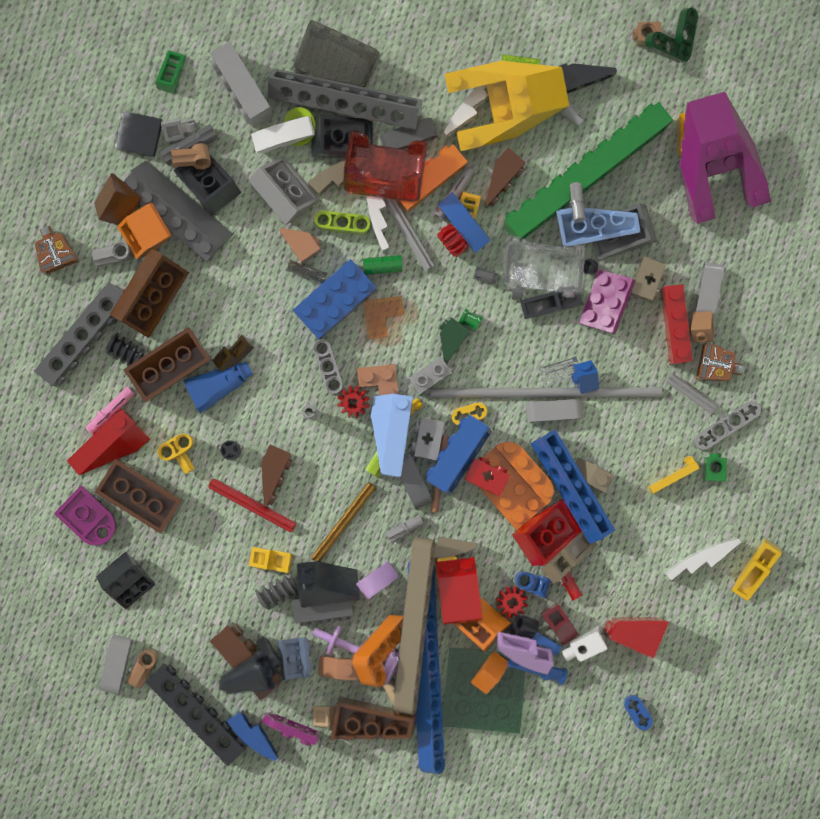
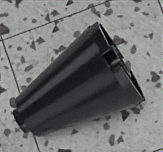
(249, 676)

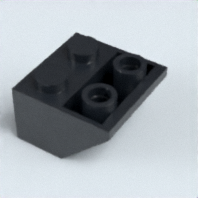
(125, 580)

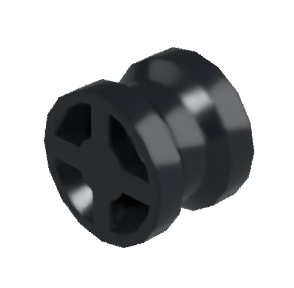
(227, 450)

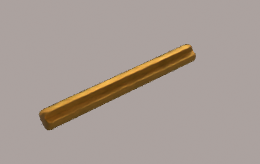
(343, 522)

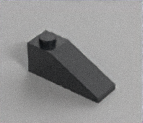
(580, 75)

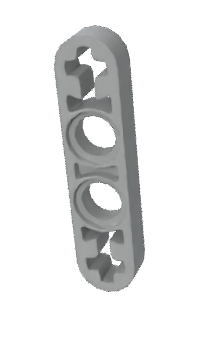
(726, 424)

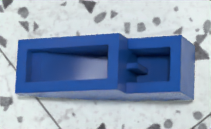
(464, 222)
(253, 736)

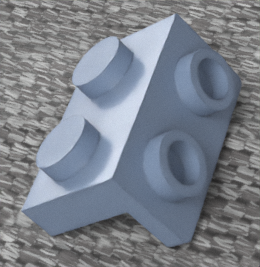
(295, 658)

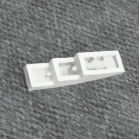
(466, 111)
(376, 206)
(708, 555)

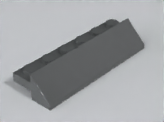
(178, 211)

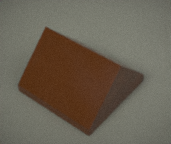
(116, 201)

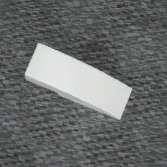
(283, 134)

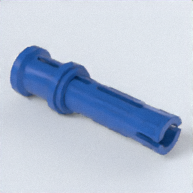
(555, 674)

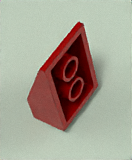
(547, 533)
(459, 590)

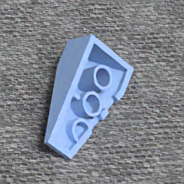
(598, 225)
(390, 424)

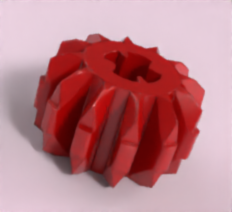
(452, 240)
(361, 401)
(508, 596)

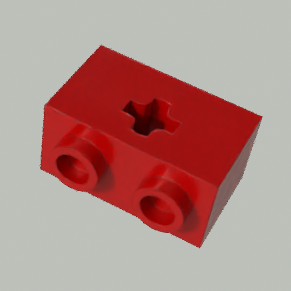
(493, 486)

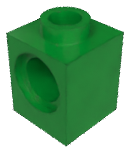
(708, 474)

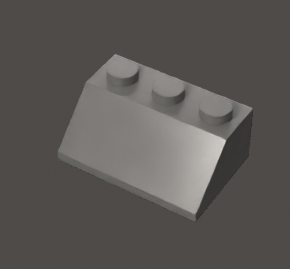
(283, 189)

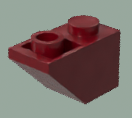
(559, 623)

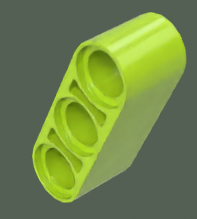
(334, 217)

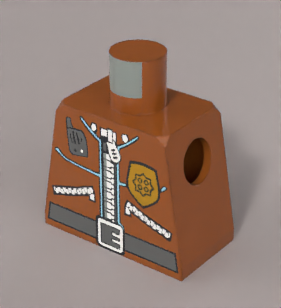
(54, 251)
(717, 364)

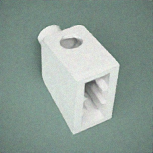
(592, 639)

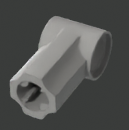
(110, 254)

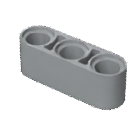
(709, 288)
(324, 358)
(554, 410)
(115, 663)

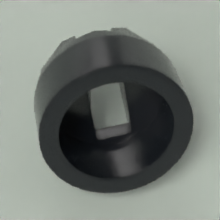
(590, 262)

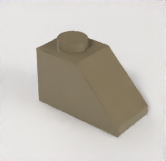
(594, 475)

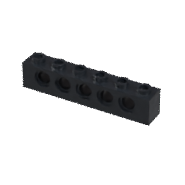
(157, 683)

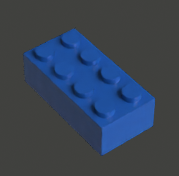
(335, 299)

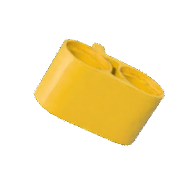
(178, 452)

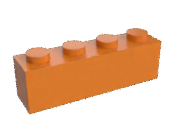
(437, 173)

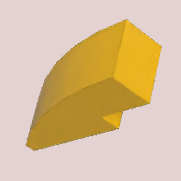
(756, 569)

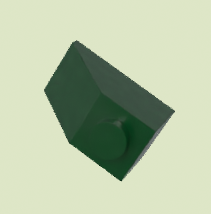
(451, 337)

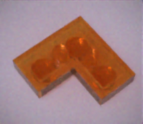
(377, 311)

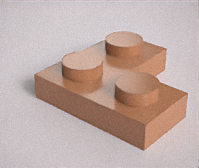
(381, 376)

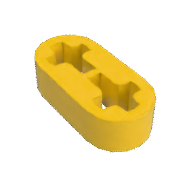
(467, 409)

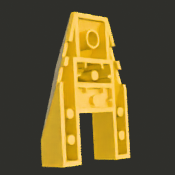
(518, 97)

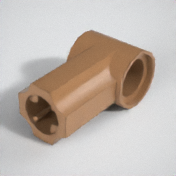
(196, 156)
(142, 668)

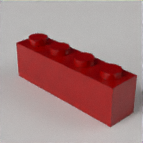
(676, 324)

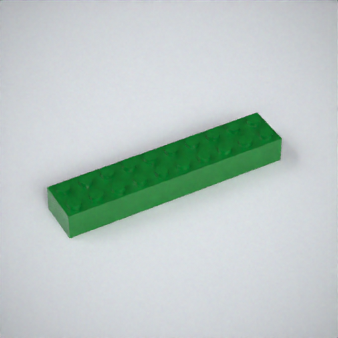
(589, 171)

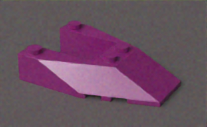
(716, 144)

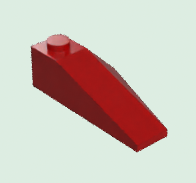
(112, 441)

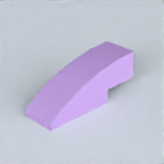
(525, 652)

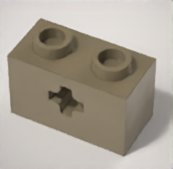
(647, 268)

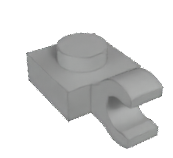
(175, 130)

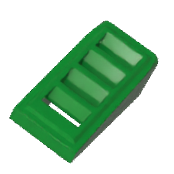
(167, 83)

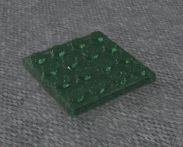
(470, 707)

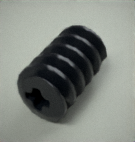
(124, 351)

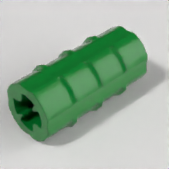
(382, 265)

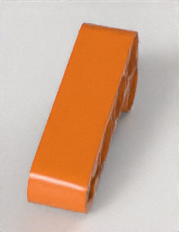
(375, 650)

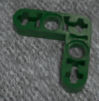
(679, 47)

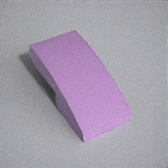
(377, 580)

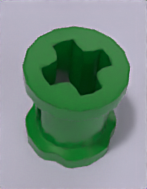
(470, 319)

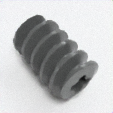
(277, 592)

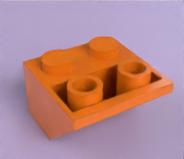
(144, 230)
(485, 631)

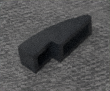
(548, 304)

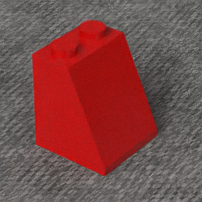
(637, 633)

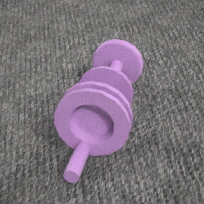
(389, 664)

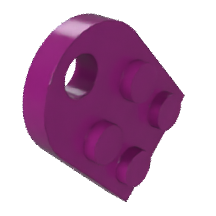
(86, 516)
(291, 728)

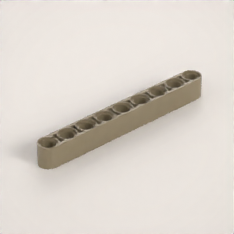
(414, 625)

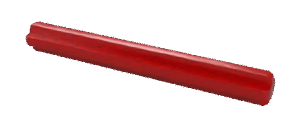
(251, 505)

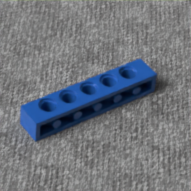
(572, 487)

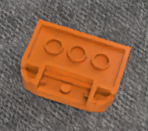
(526, 489)

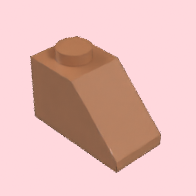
(301, 243)
(337, 668)

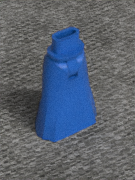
(215, 385)

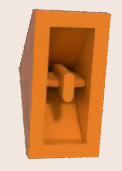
(490, 672)

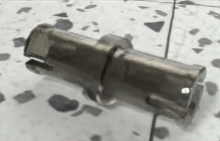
(306, 271)

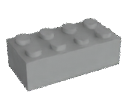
(243, 87)

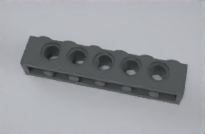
(46, 368)

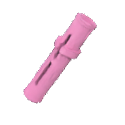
(110, 410)

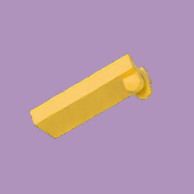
(690, 467)

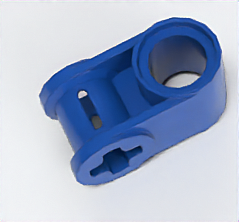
(536, 585)

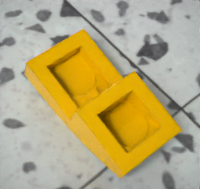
(270, 559)

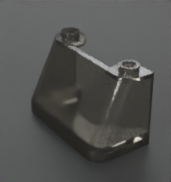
(335, 56)

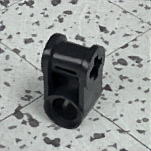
(523, 627)

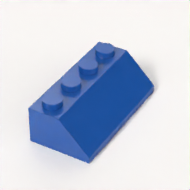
(459, 454)

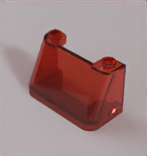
(384, 170)

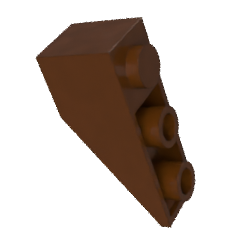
(505, 169)
(273, 468)

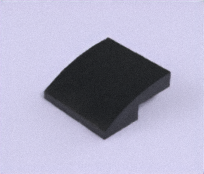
(138, 134)

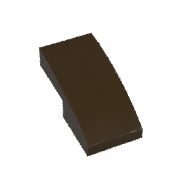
(229, 357)

